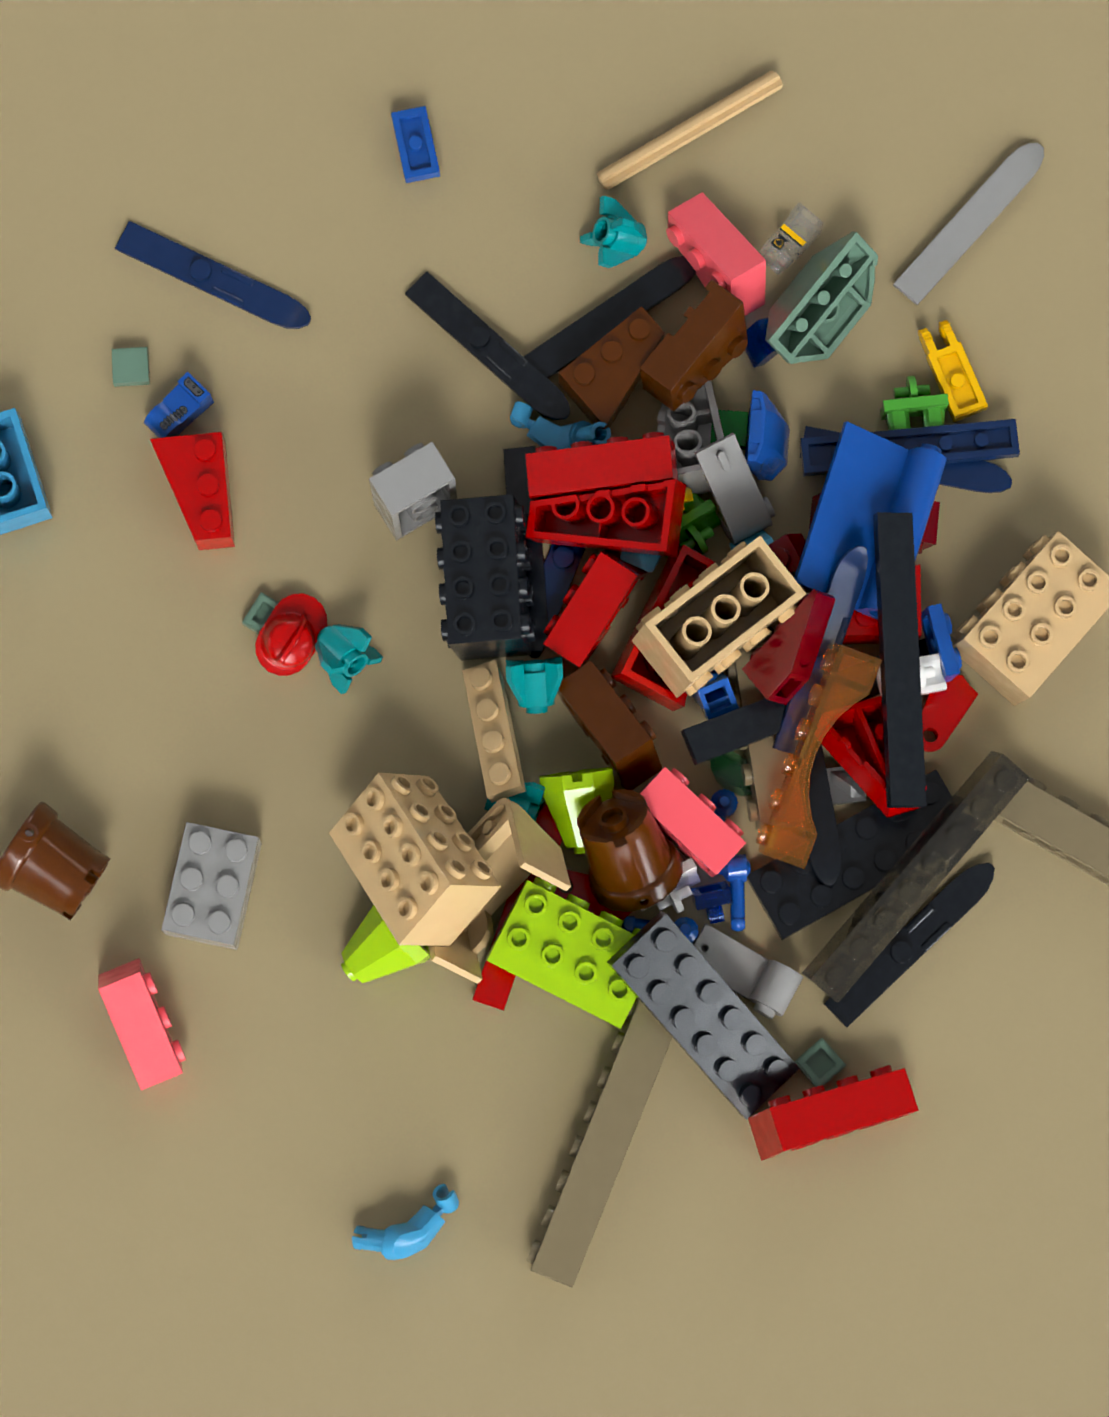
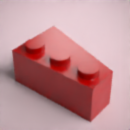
(858, 746)

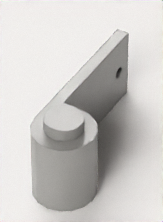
(734, 489)
(748, 973)

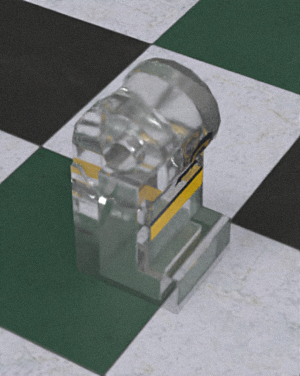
(791, 239)

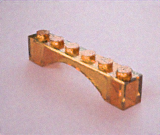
(845, 681)

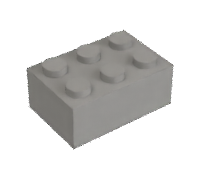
(412, 489)
(211, 886)

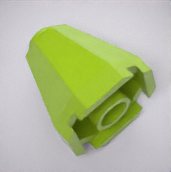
(567, 795)
(376, 953)

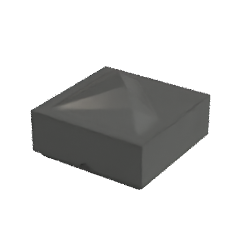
(843, 787)

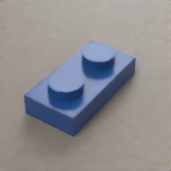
(415, 144)
(937, 632)

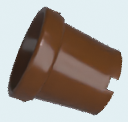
(627, 853)
(51, 863)

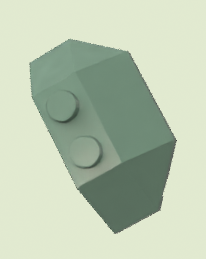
(823, 301)

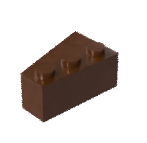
(698, 350)
(610, 368)
(611, 724)

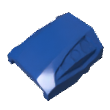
(767, 438)

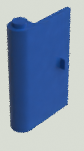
(864, 479)

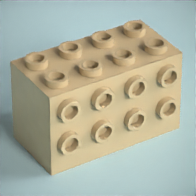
(718, 617)
(1034, 617)
(414, 859)

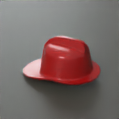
(290, 634)

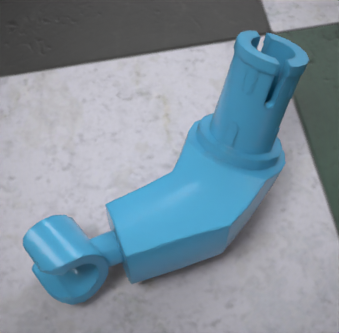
(550, 434)
(411, 1237)

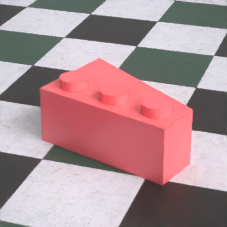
(718, 250)
(692, 821)
(141, 1023)

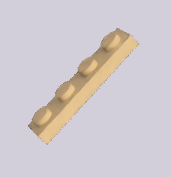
(494, 731)

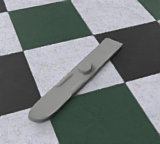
(970, 222)

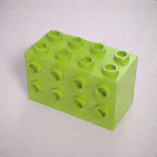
(565, 950)

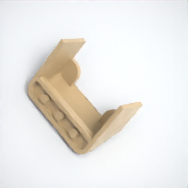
(514, 850)

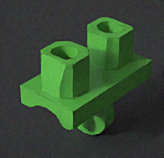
(930, 407)
(698, 524)

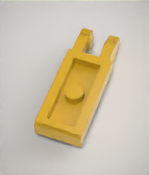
(953, 373)

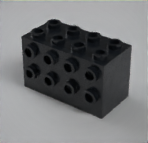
(485, 577)

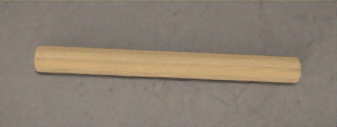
(689, 130)

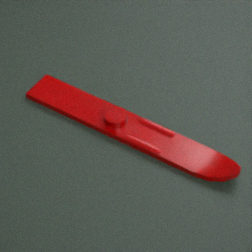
(497, 982)

